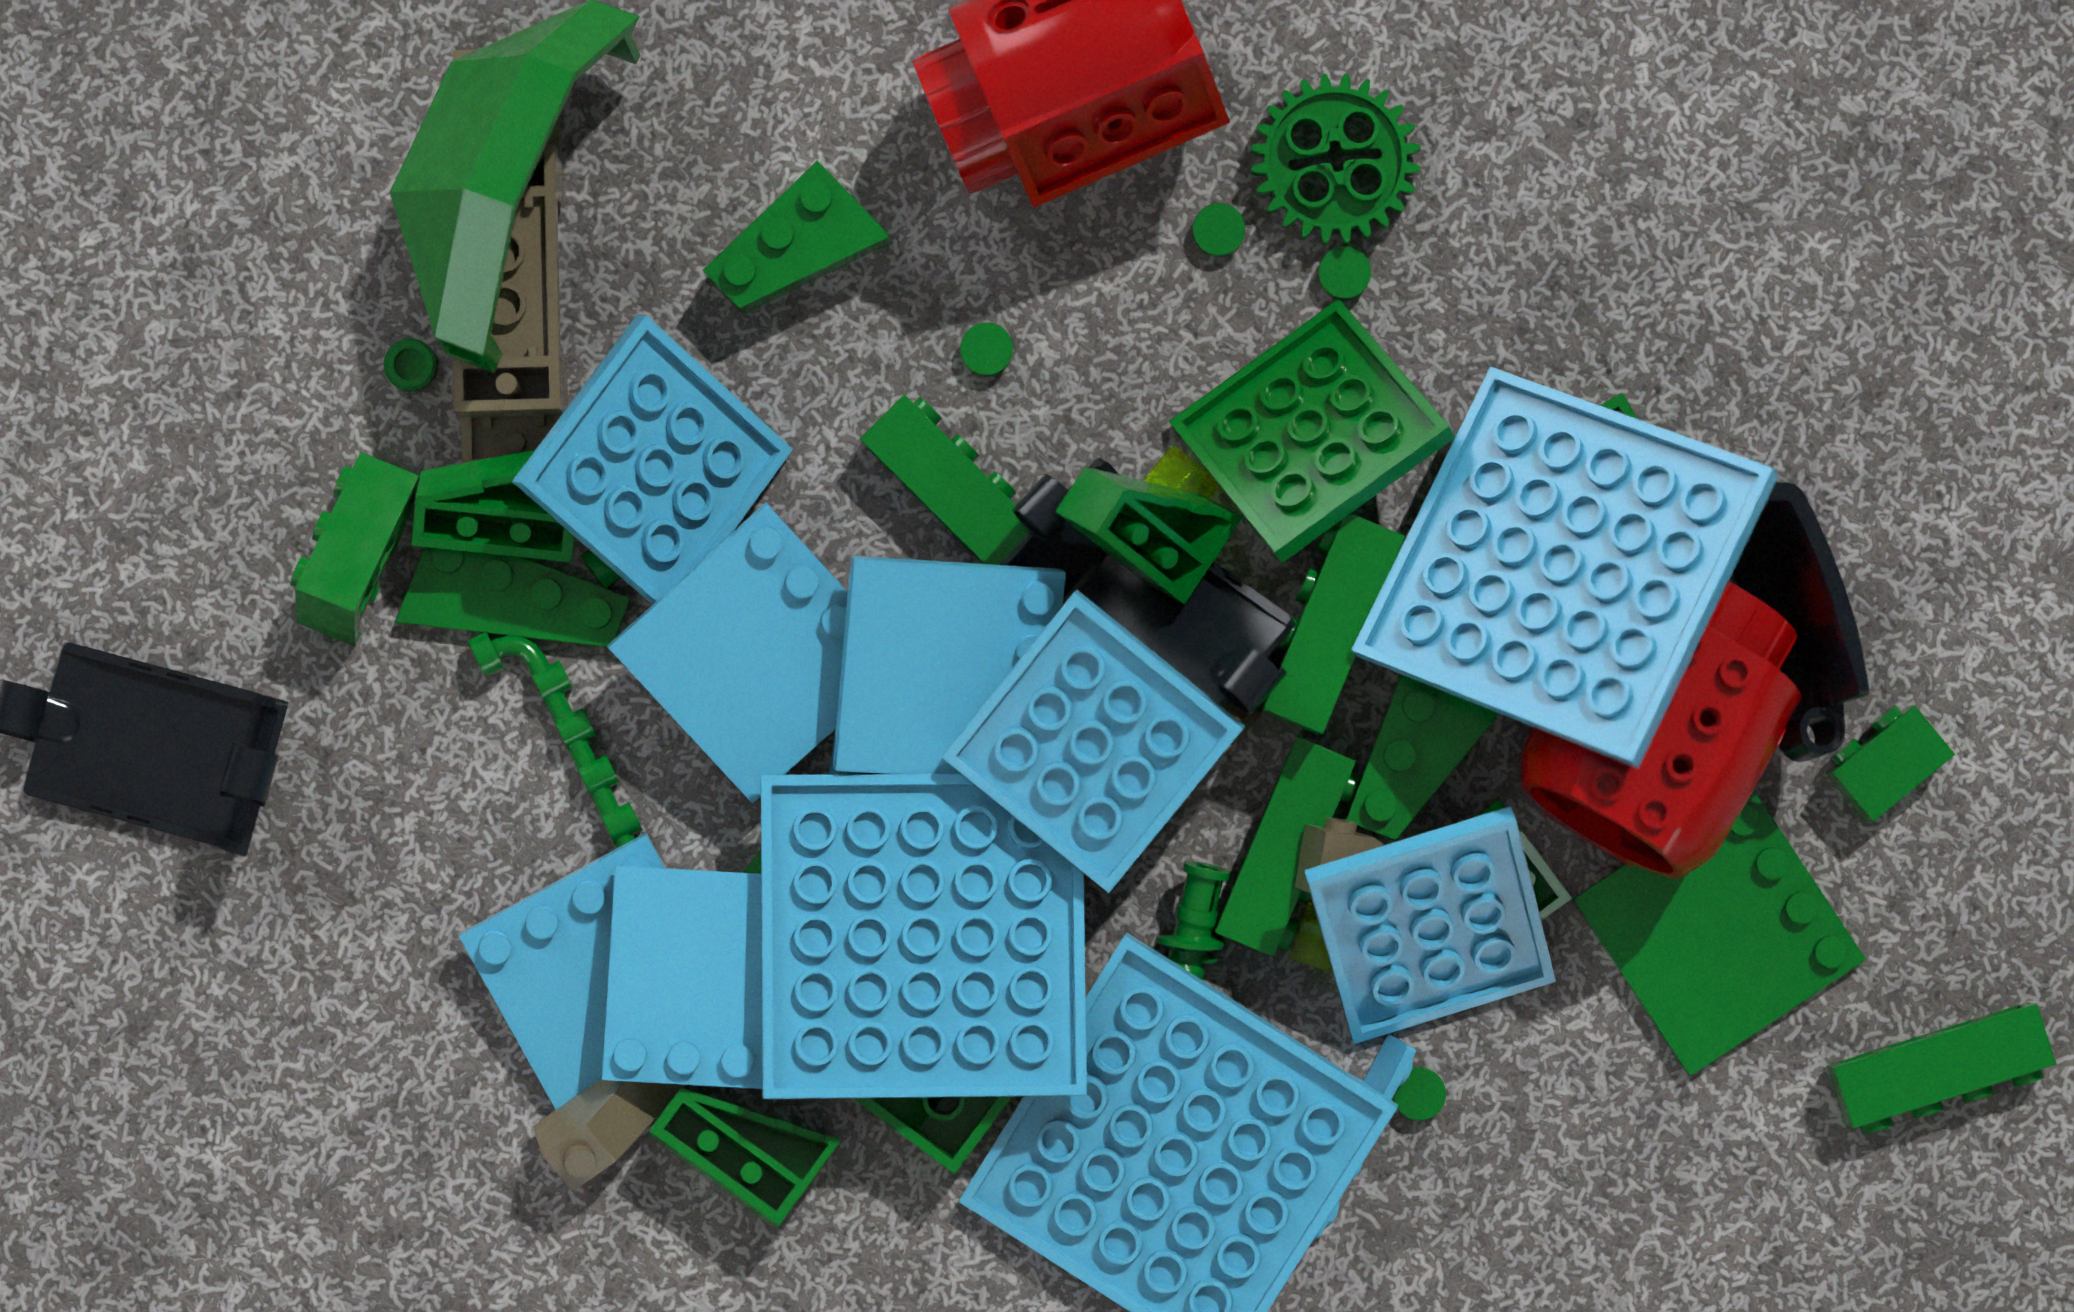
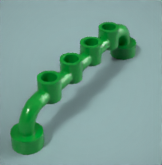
(573, 726)

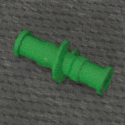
(1196, 918)

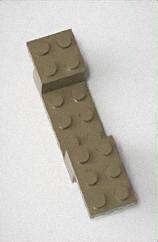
(529, 388)

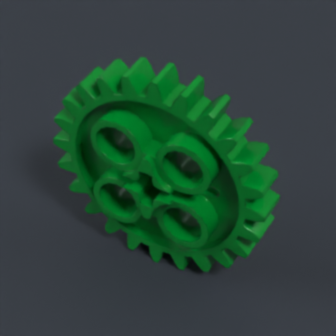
(1343, 206)

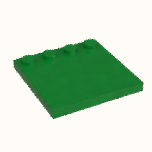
(1311, 430)
(1724, 942)

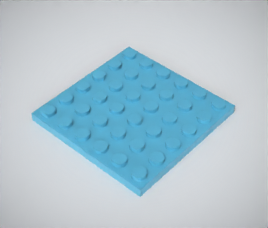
(1565, 565)
(915, 943)
(1192, 1155)

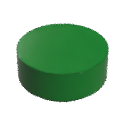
(1218, 230)
(1344, 273)
(986, 349)
(410, 365)
(1420, 1094)

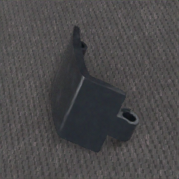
(1797, 576)
(1212, 640)
(148, 745)

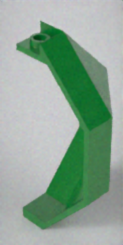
(477, 157)

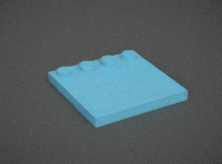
(652, 461)
(746, 651)
(928, 653)
(1093, 741)
(1431, 925)
(551, 969)
(685, 978)

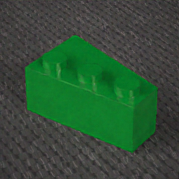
(794, 241)
(483, 511)
(1150, 528)
(353, 547)
(1413, 754)
(743, 1153)

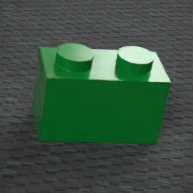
(1888, 762)

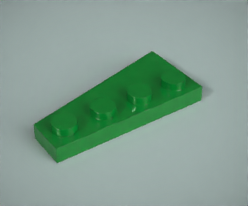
(509, 599)

